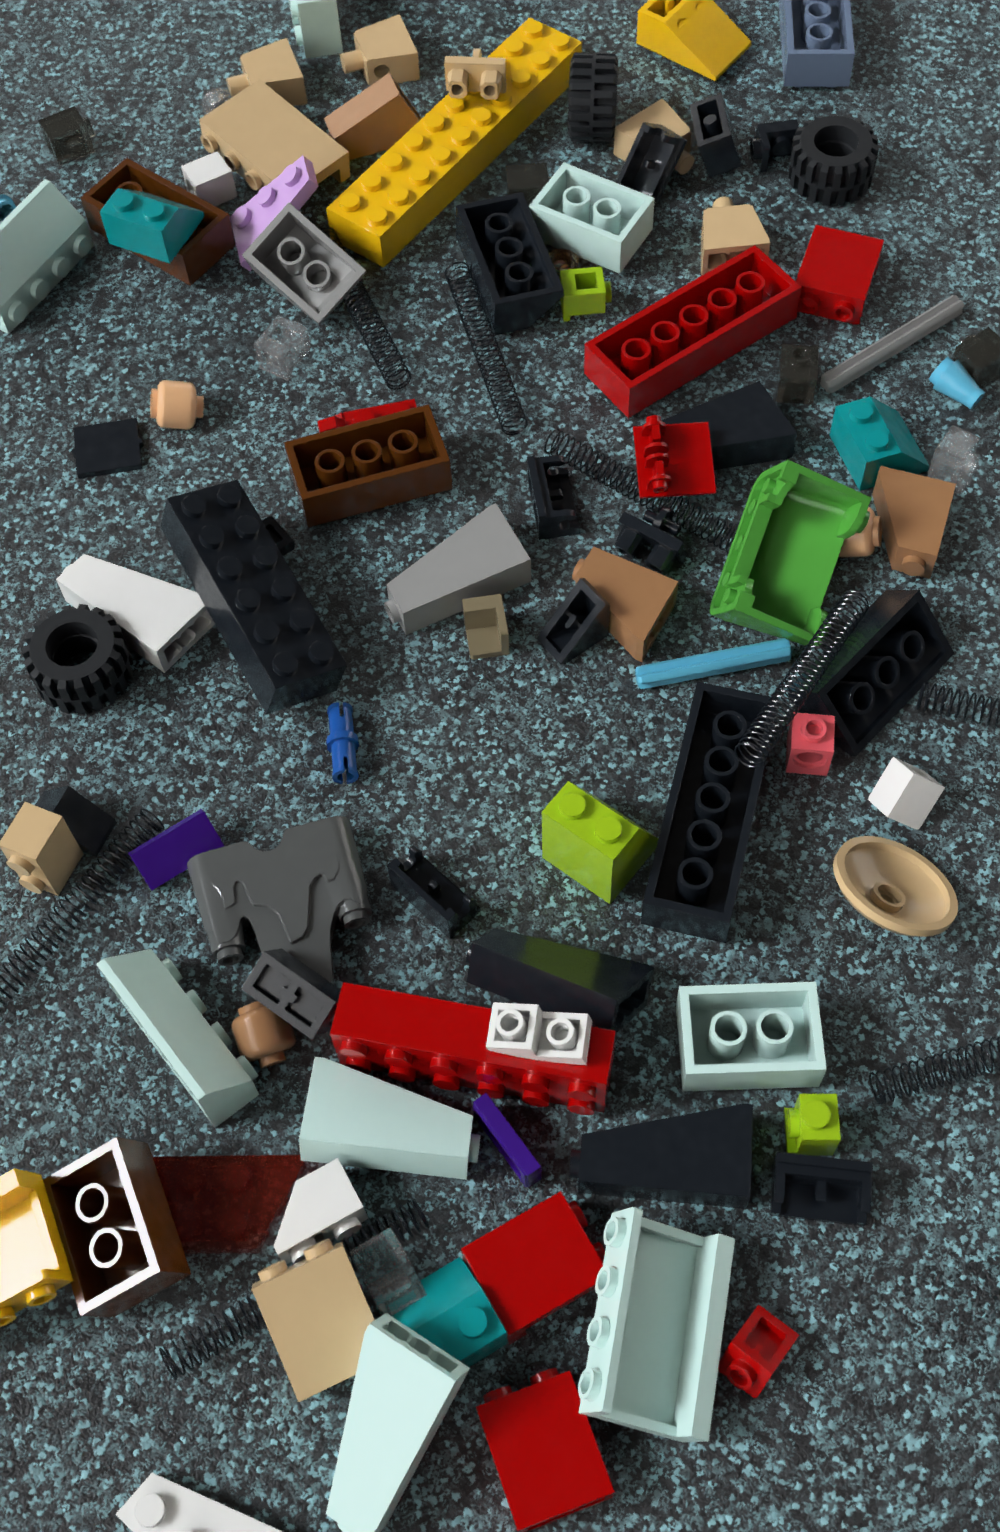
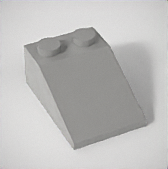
(303, 264)

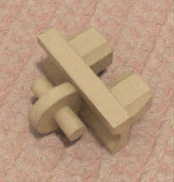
(475, 75)

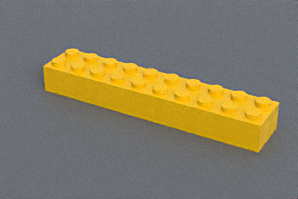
(451, 147)

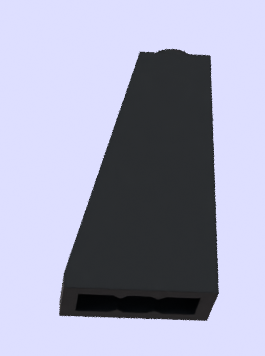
(743, 427)
(559, 977)
(672, 1159)

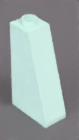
(382, 1126)
(392, 1416)

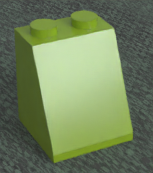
(593, 841)

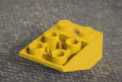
(691, 34)

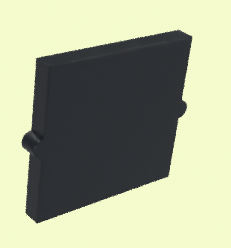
(107, 448)

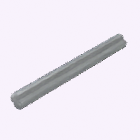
(891, 344)

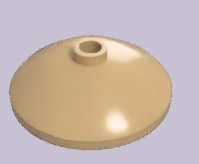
(895, 886)

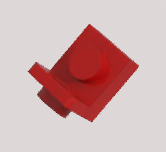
(756, 1351)

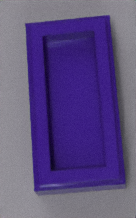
(170, 851)
(506, 1141)

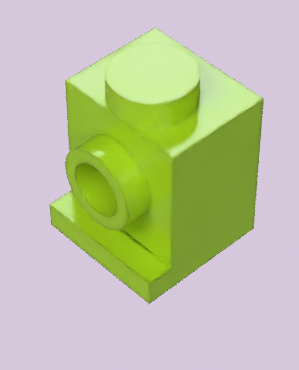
(584, 292)
(812, 1125)

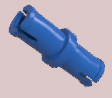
(342, 743)

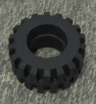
(592, 97)
(833, 159)
(70, 634)

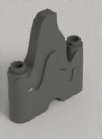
(283, 893)

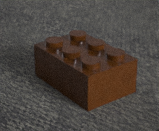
(115, 1228)

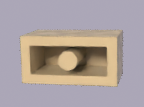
(40, 849)

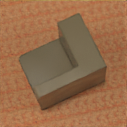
(486, 626)

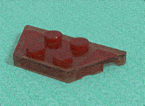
(226, 1200)

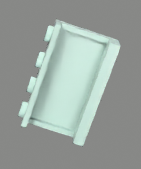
(657, 1328)

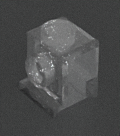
(282, 347)
(955, 458)

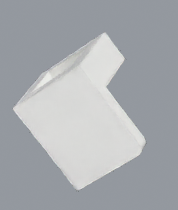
(210, 179)
(905, 793)

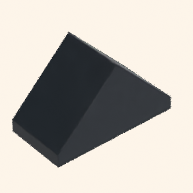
(577, 623)
(85, 820)

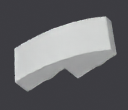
(539, 1035)

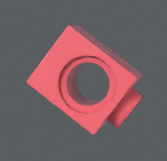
(810, 744)

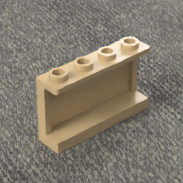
(265, 134)

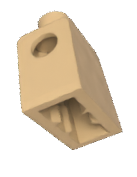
(383, 50)
(276, 68)
(657, 113)
(728, 232)

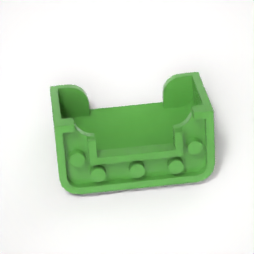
(787, 552)

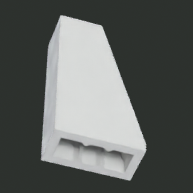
(154, 615)

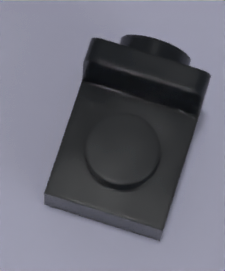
(771, 141)

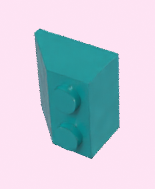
(148, 223)
(874, 436)
(455, 1315)

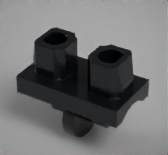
(665, 547)

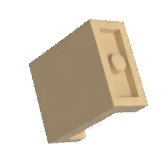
(315, 1317)

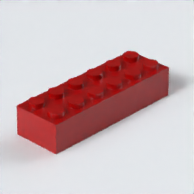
(691, 330)
(447, 1045)

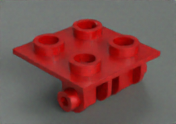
(673, 459)

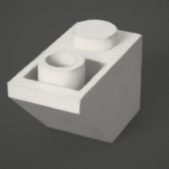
(319, 1209)

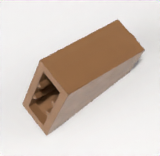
(373, 119)
(912, 518)
(636, 595)

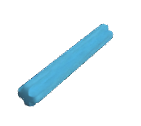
(713, 663)

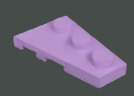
(291, 186)

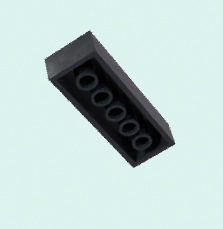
(252, 596)
(707, 816)

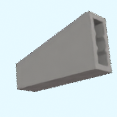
(470, 563)

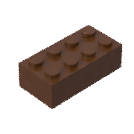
(204, 246)
(368, 465)

